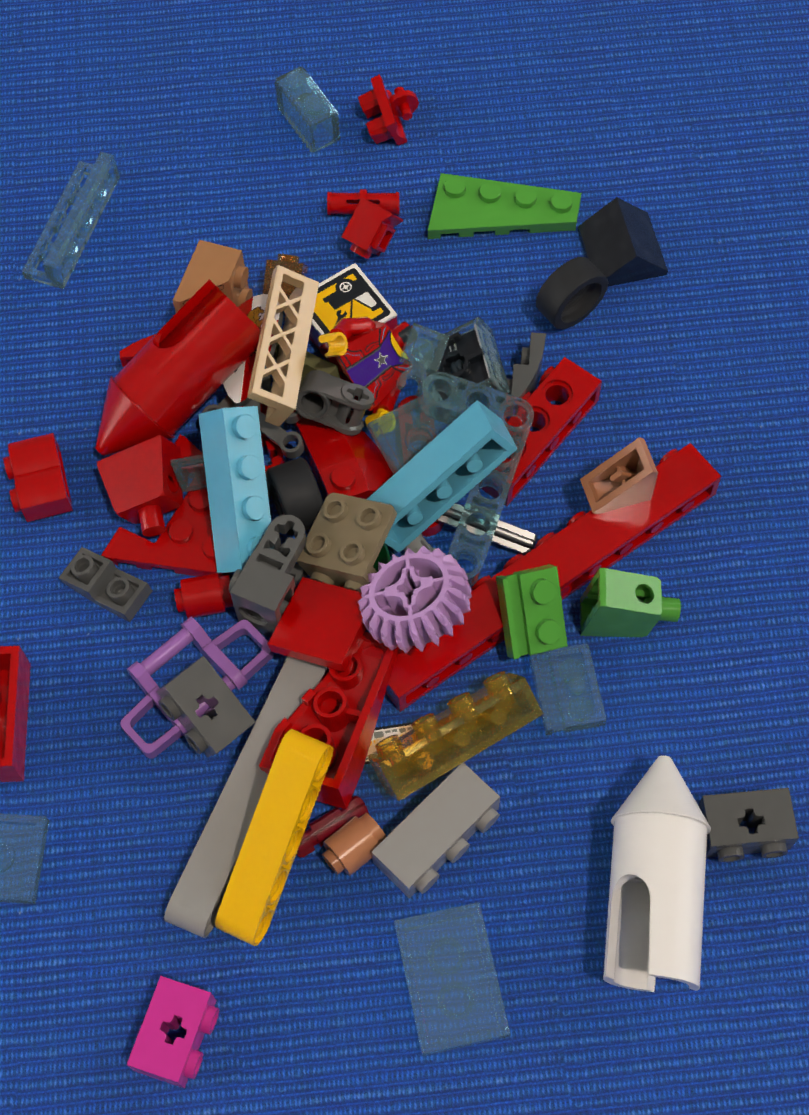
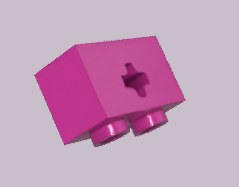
(154, 1051)

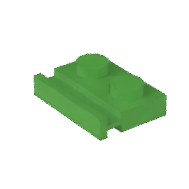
(531, 611)

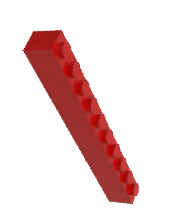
(578, 552)

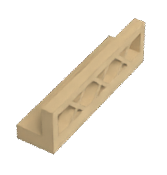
(292, 342)

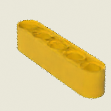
(273, 837)

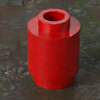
(203, 595)

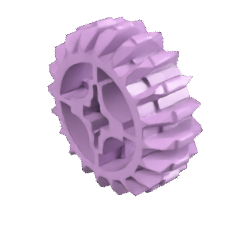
(415, 599)

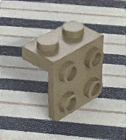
(346, 540)

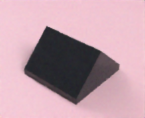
(622, 243)

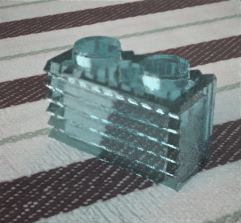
(307, 109)

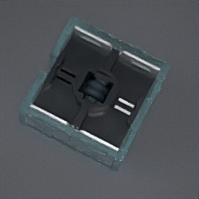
(474, 356)

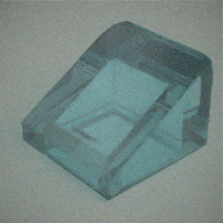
(190, 472)

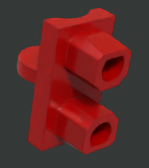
(392, 107)

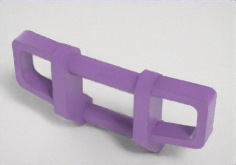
(211, 649)

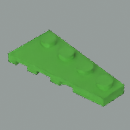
(484, 205)

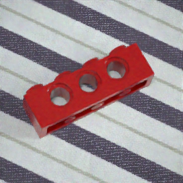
(577, 392)

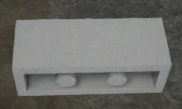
(437, 831)

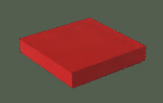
(320, 625)

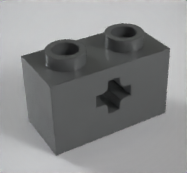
(224, 717)
(765, 810)

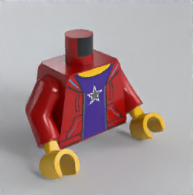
(369, 357)

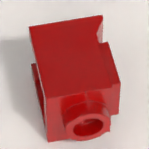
(370, 229)

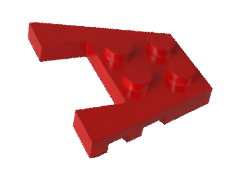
(185, 544)

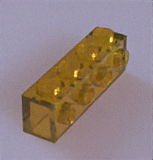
(455, 734)

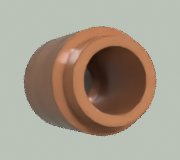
(352, 844)

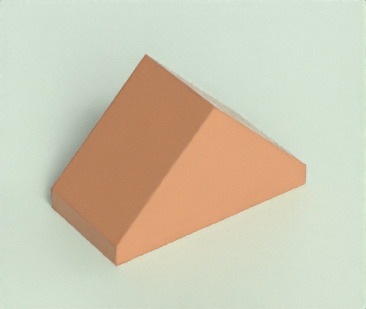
(621, 479)

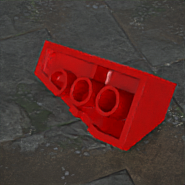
(342, 461)
(343, 715)

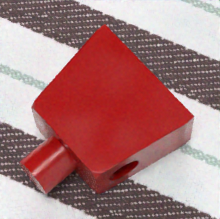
(143, 483)

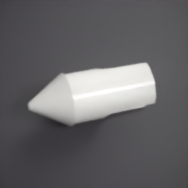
(656, 884)

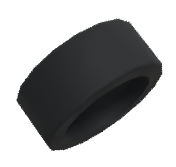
(571, 292)

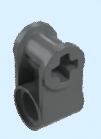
(334, 402)

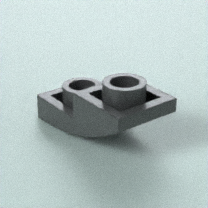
(527, 373)
(105, 584)

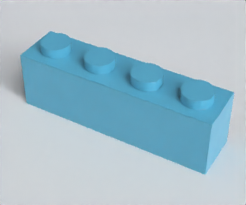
(444, 472)
(235, 483)

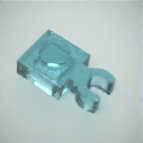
(422, 353)

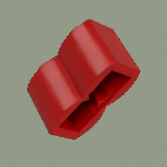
(38, 477)

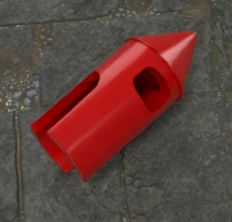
(176, 371)

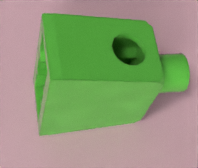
(624, 605)

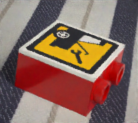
(348, 296)

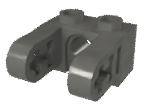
(269, 576)

